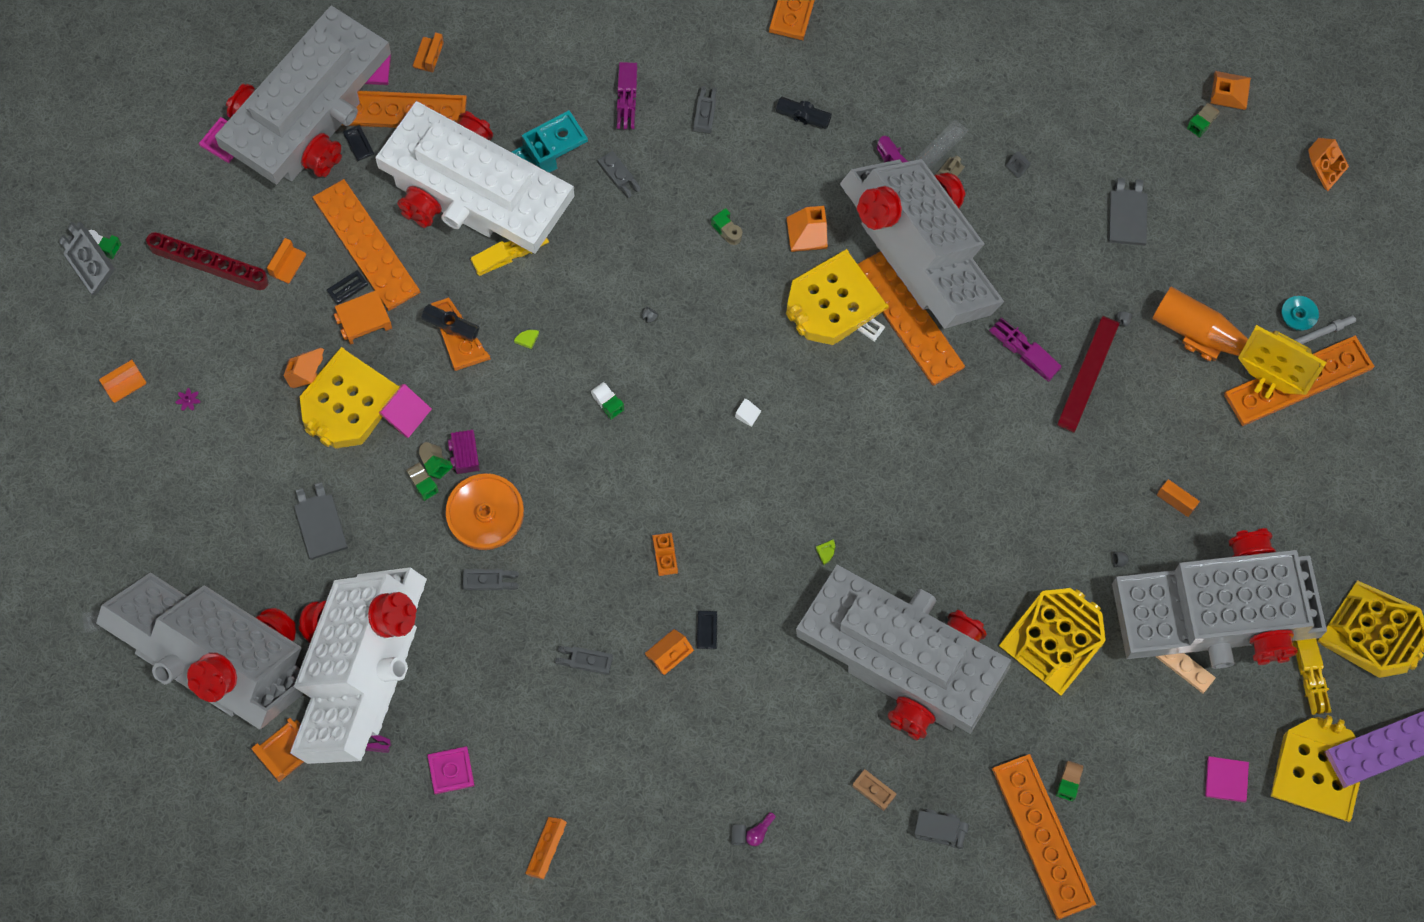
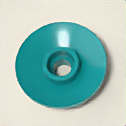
(1303, 306)

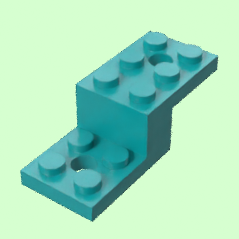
(543, 144)

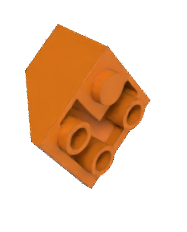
(1230, 90)
(1327, 161)
(808, 229)
(303, 367)

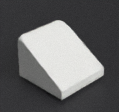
(747, 412)

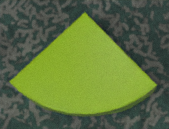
(527, 338)
(826, 551)

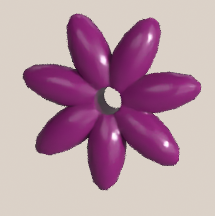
(188, 399)

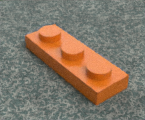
(546, 847)

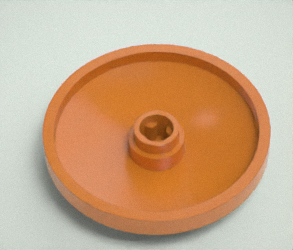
(484, 511)

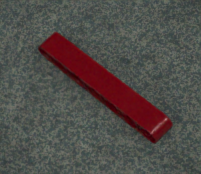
(201, 255)
(1088, 374)

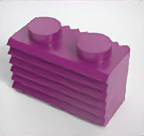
(464, 451)

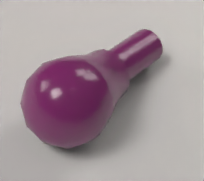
(756, 834)

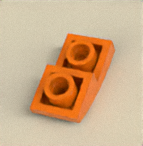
(665, 554)

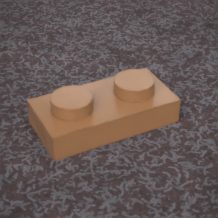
(874, 790)

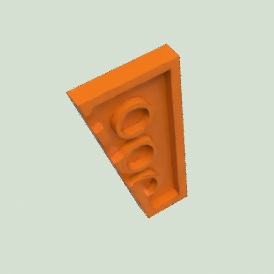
(461, 351)

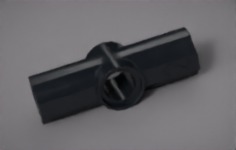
(803, 112)
(460, 326)

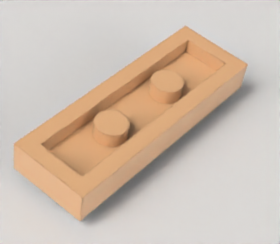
(1188, 670)

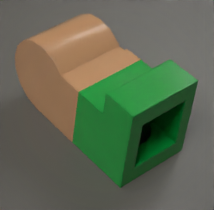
(1069, 781)

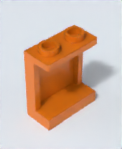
(362, 316)
(276, 751)

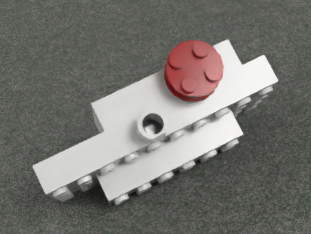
(470, 179)
(354, 661)

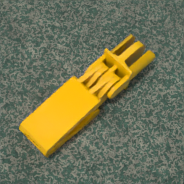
(498, 256)
(1314, 683)

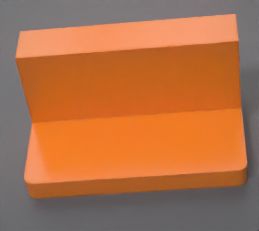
(428, 53)
(286, 261)
(122, 381)
(1178, 498)
(669, 651)

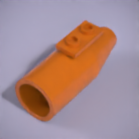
(1200, 325)

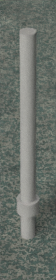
(1336, 326)

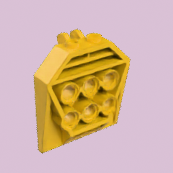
(851, 281)
(1280, 362)
(356, 376)
(1069, 608)
(1398, 653)
(1315, 738)

